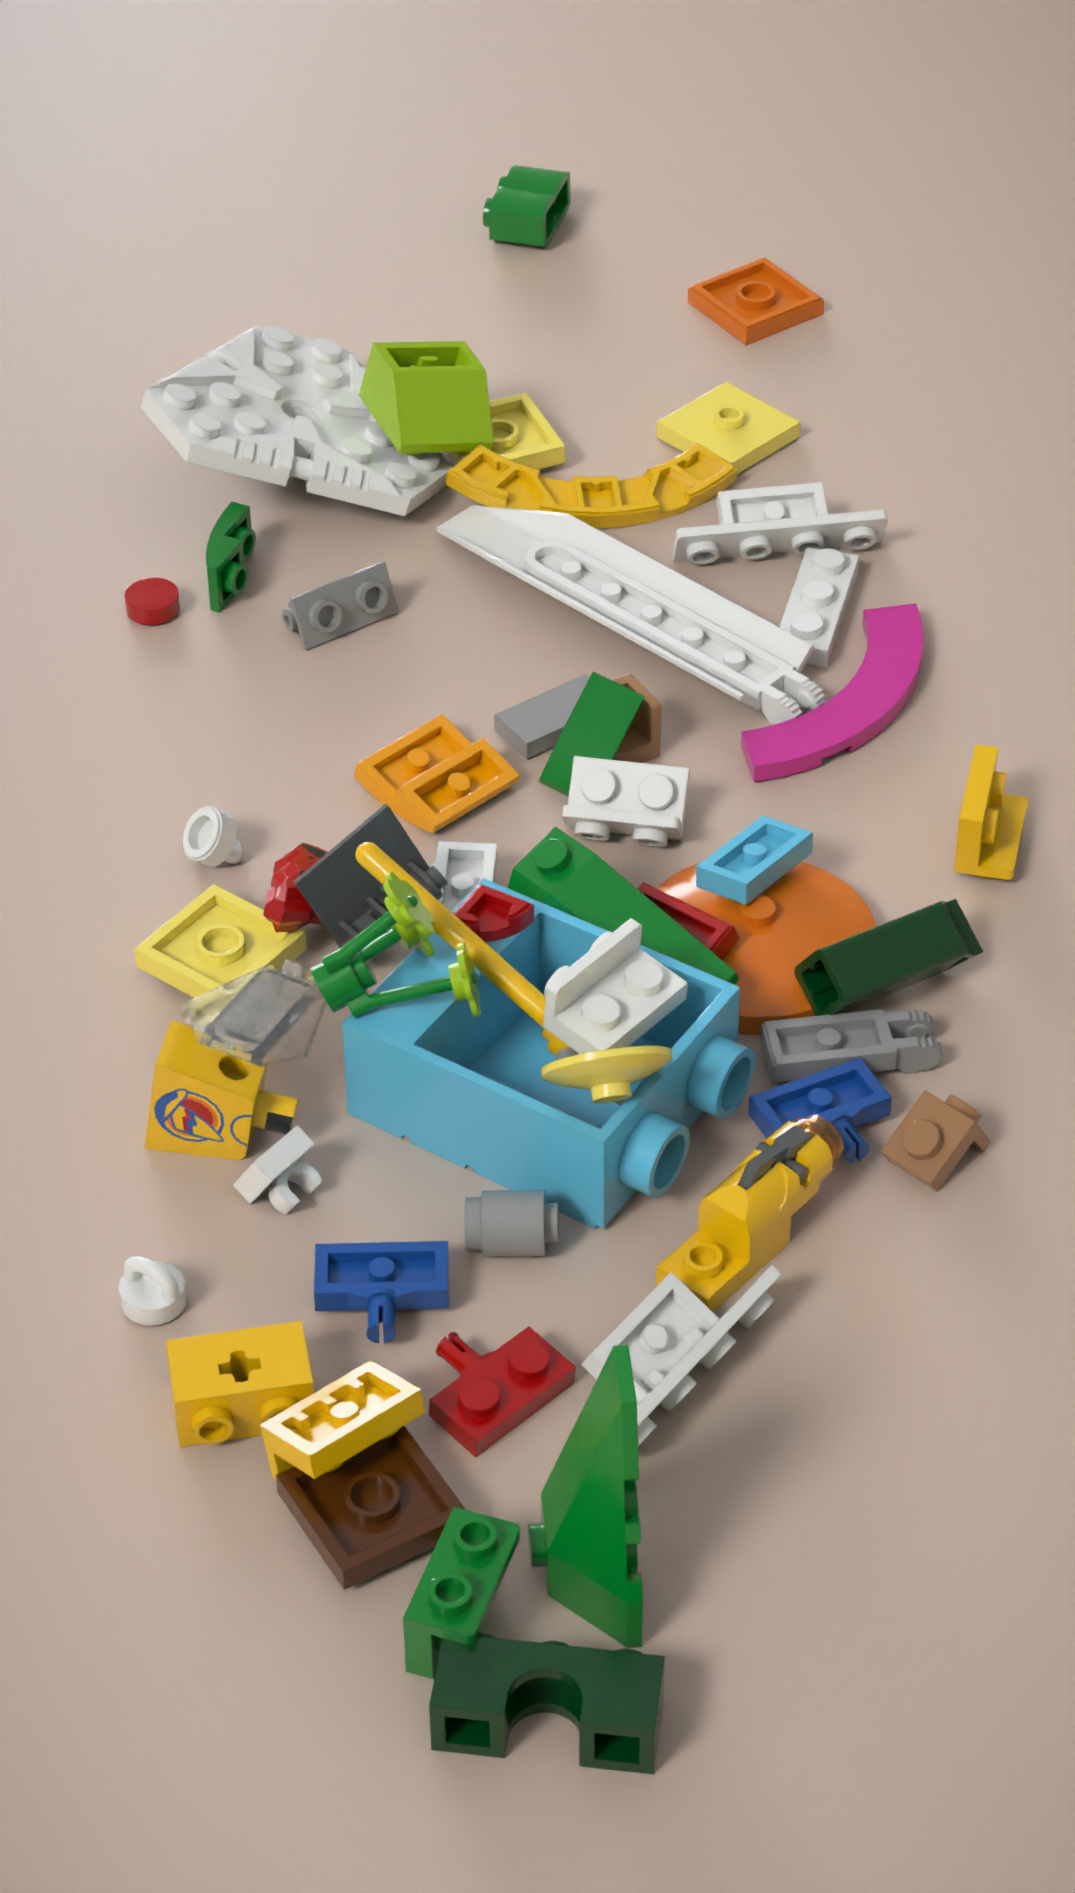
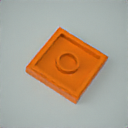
(755, 301)

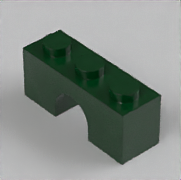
(498, 1682)

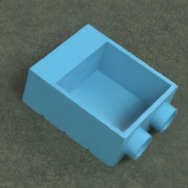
(478, 1090)

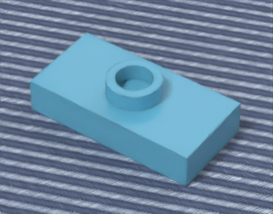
(754, 859)

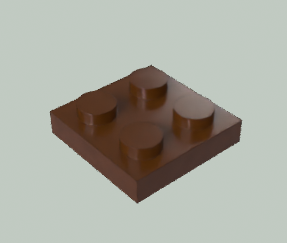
(371, 1508)

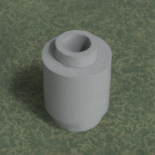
(511, 1223)

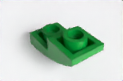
(227, 549)
(593, 729)

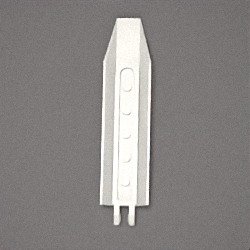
(645, 604)

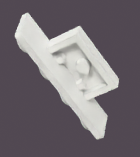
(776, 522)
(673, 1334)

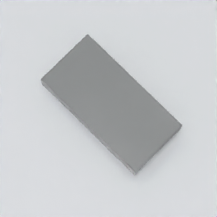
(540, 720)

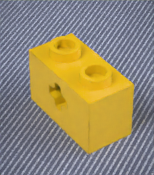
(236, 1380)

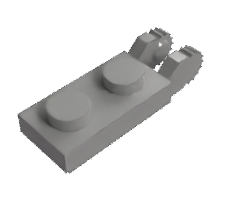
(820, 1042)

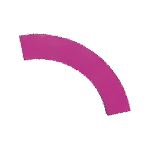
(854, 713)

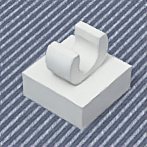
(278, 1167)

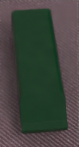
(887, 958)

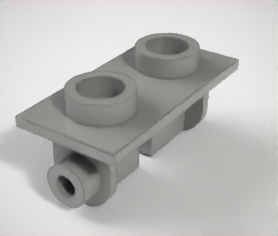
(341, 605)

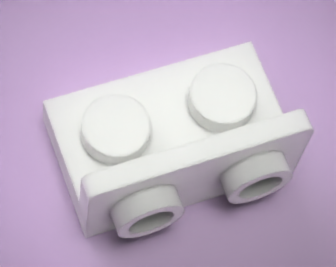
(627, 800)
(610, 993)

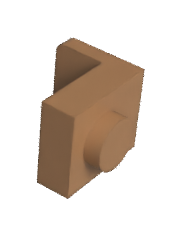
(934, 1138)

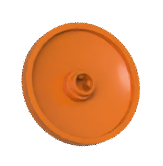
(777, 933)

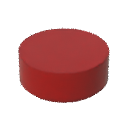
(152, 601)

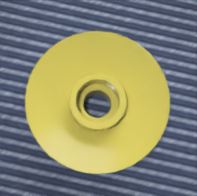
(608, 1070)

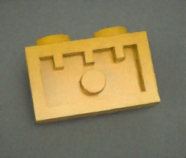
(989, 820)
(340, 1420)

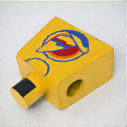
(210, 1100)

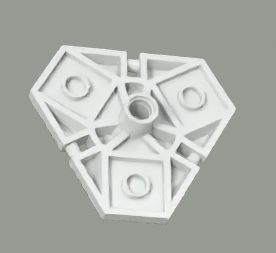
(292, 410)

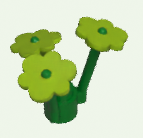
(347, 974)

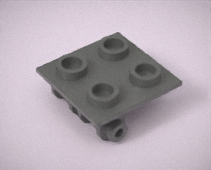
(346, 894)

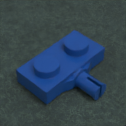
(841, 1094)
(381, 1280)

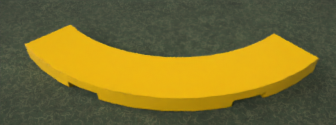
(597, 501)

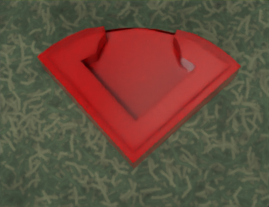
(495, 914)

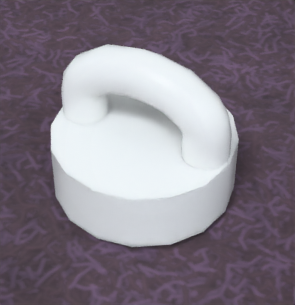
(212, 837)
(151, 1291)

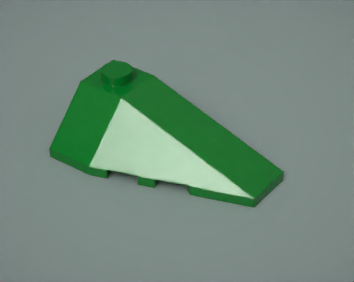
(585, 886)
(592, 1510)

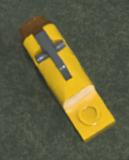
(751, 1210)

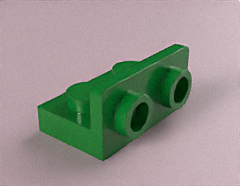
(457, 1586)

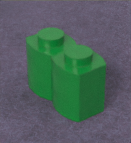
(528, 205)

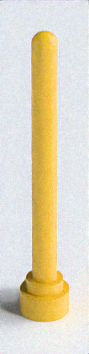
(456, 932)

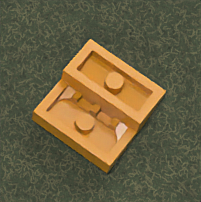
(435, 774)

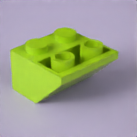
(428, 396)

